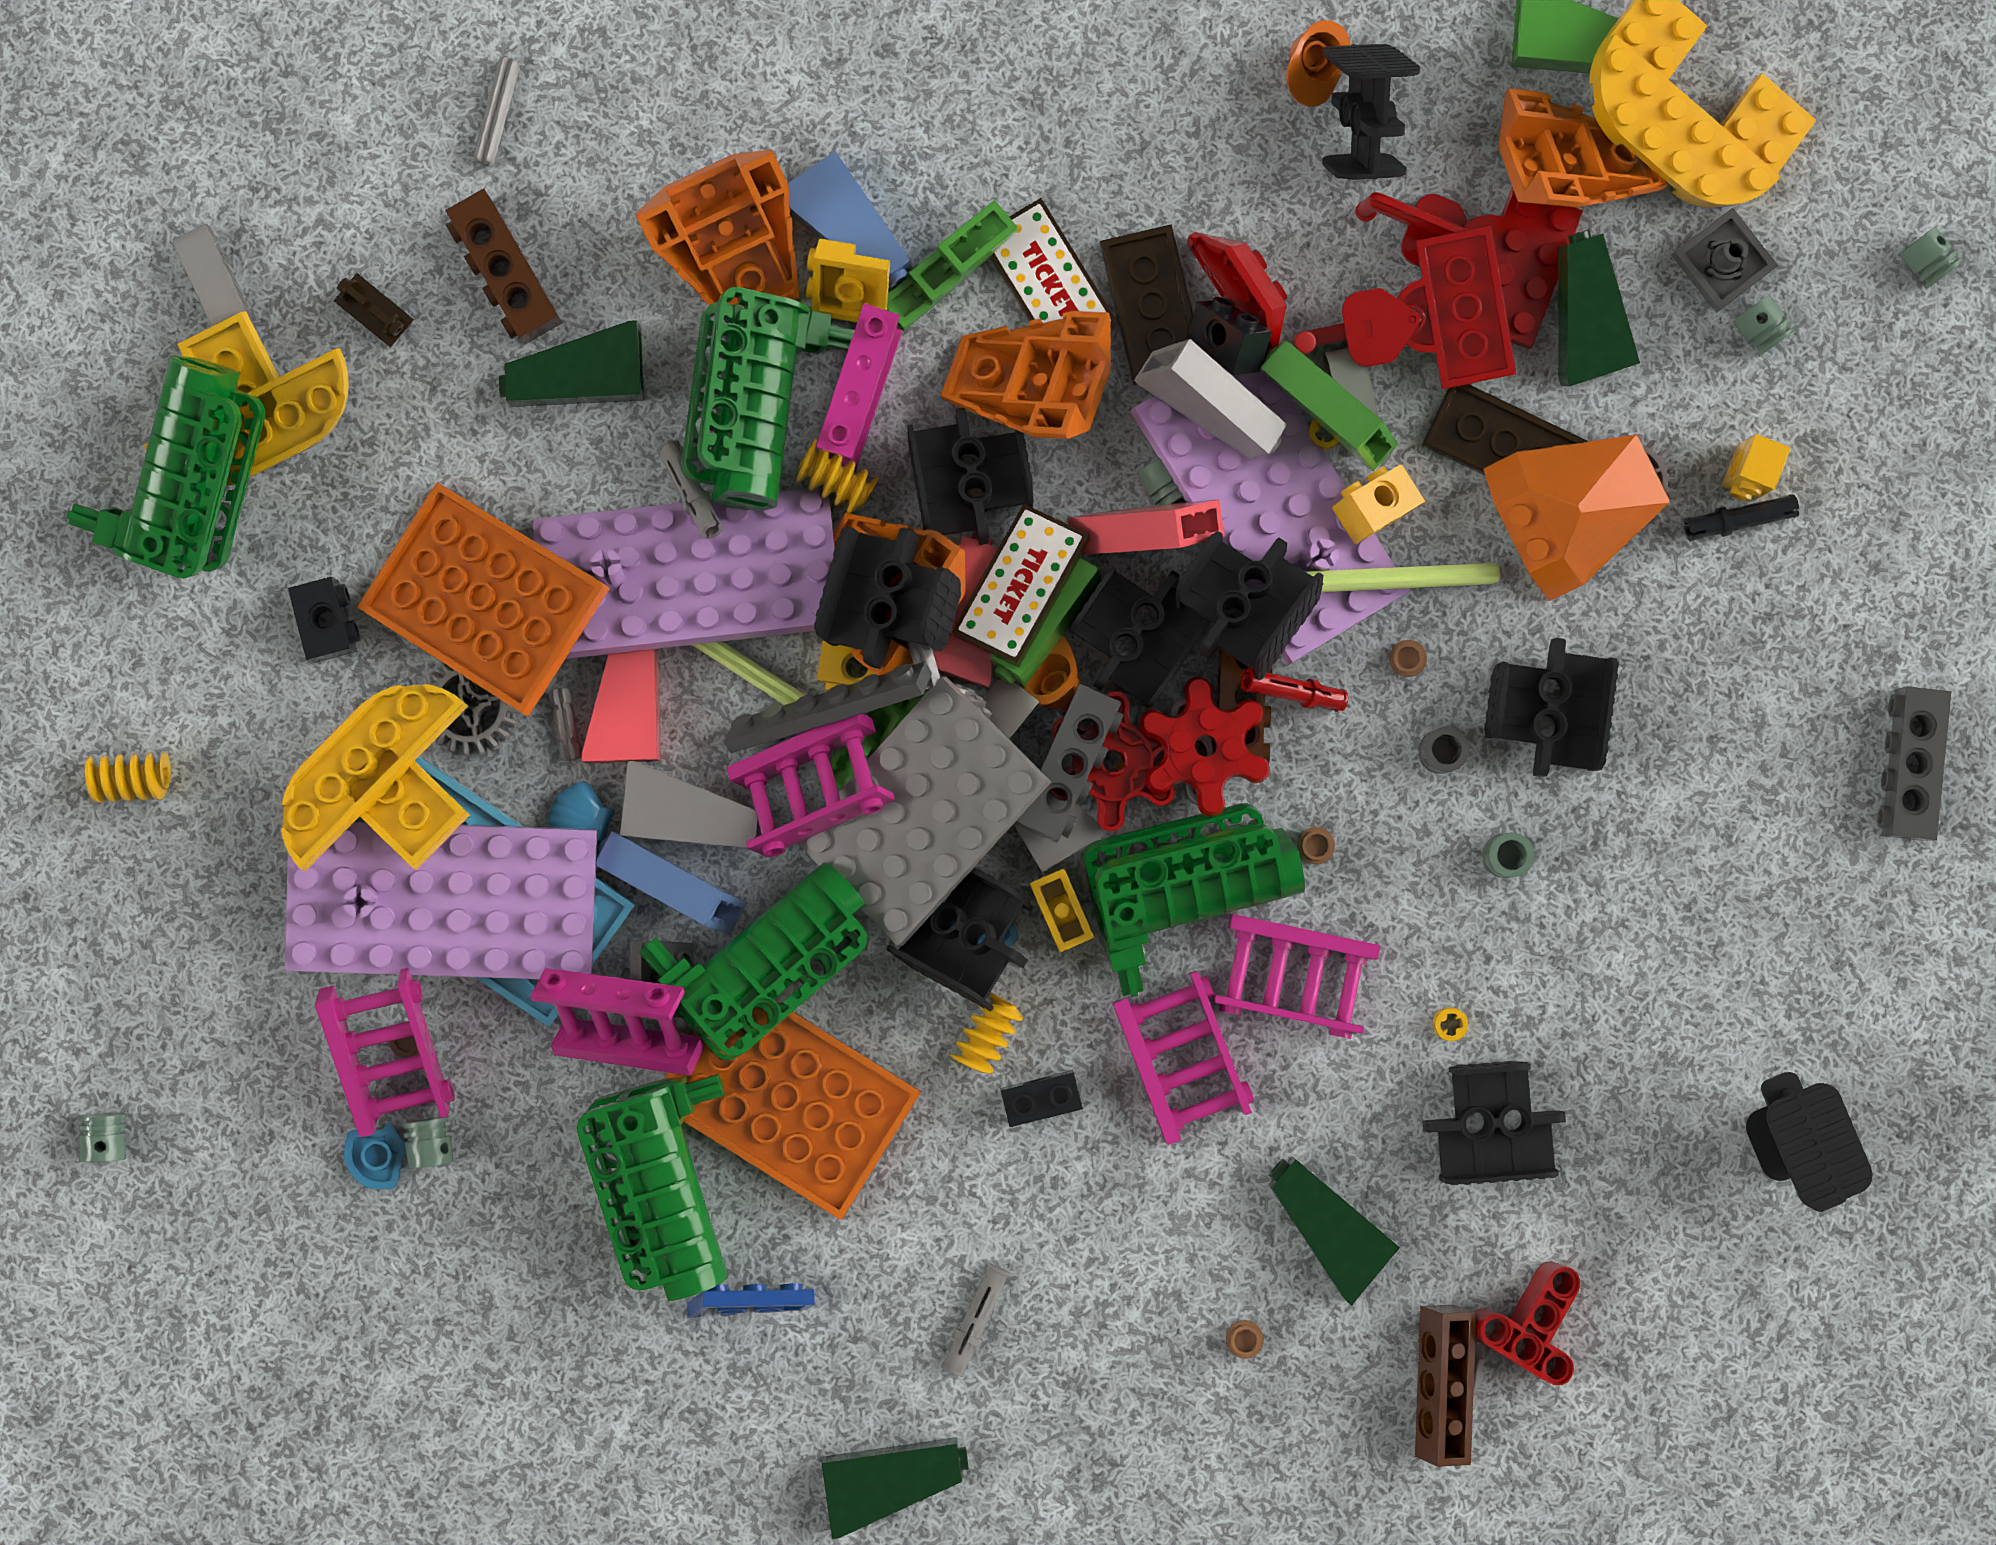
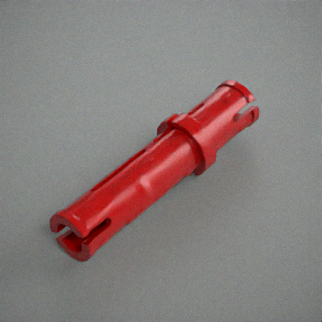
(1307, 693)

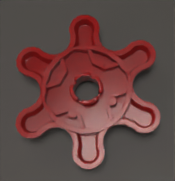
(1185, 765)
(1115, 788)

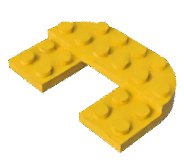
(1669, 131)

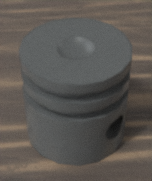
(1443, 750)

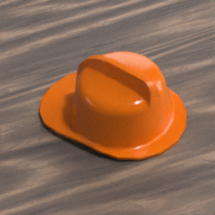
(1309, 73)
(1056, 678)

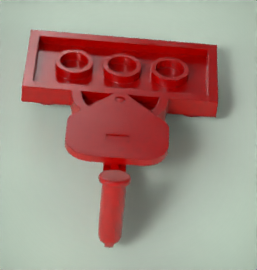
(1524, 244)
(1458, 309)

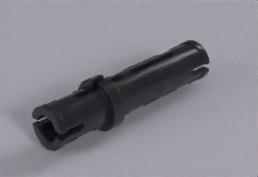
(1726, 521)

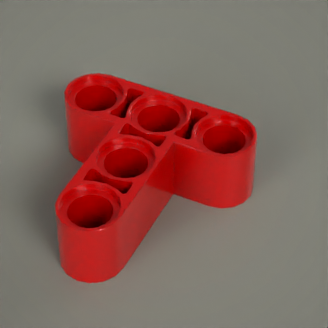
(1536, 1334)

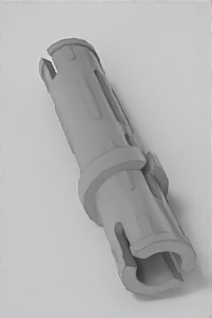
(695, 499)
(956, 1361)

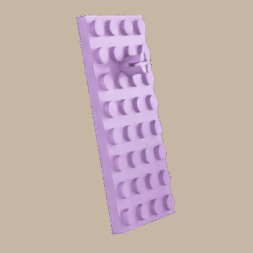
(1271, 499)
(691, 590)
(475, 908)

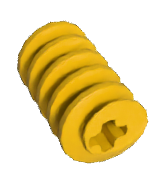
(835, 477)
(128, 780)
(987, 1035)

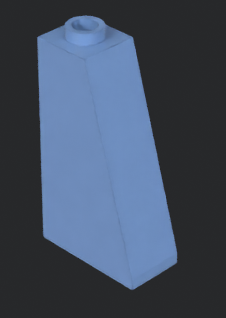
(837, 209)
(670, 883)

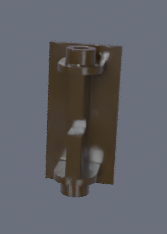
(372, 309)

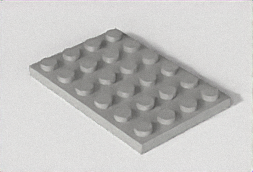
(954, 798)

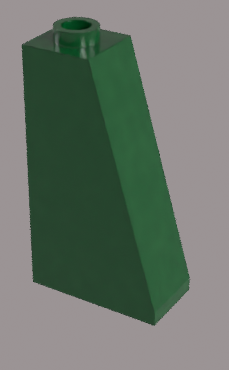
(1591, 313)
(581, 371)
(1336, 1233)
(885, 1480)

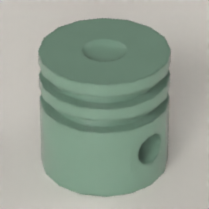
(1930, 257)
(1770, 332)
(1160, 484)
(1508, 855)
(106, 1129)
(427, 1143)

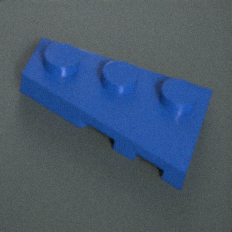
(789, 1298)

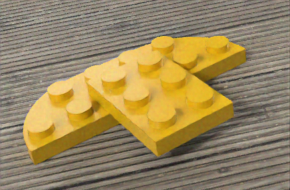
(297, 405)
(373, 774)

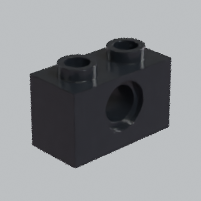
(1229, 335)
(308, 603)
(1041, 1098)

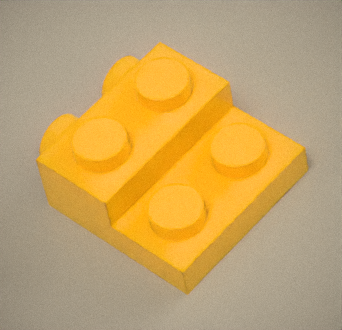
(845, 280)

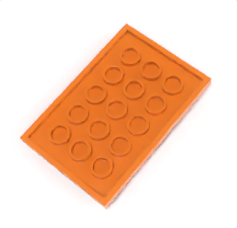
(483, 598)
(803, 1109)

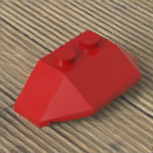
(1242, 278)

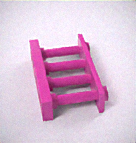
(860, 384)
(785, 760)
(1319, 947)
(614, 1043)
(357, 1077)
(1159, 1085)

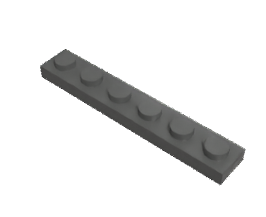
(828, 707)

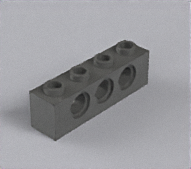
(1085, 706)
(1929, 748)

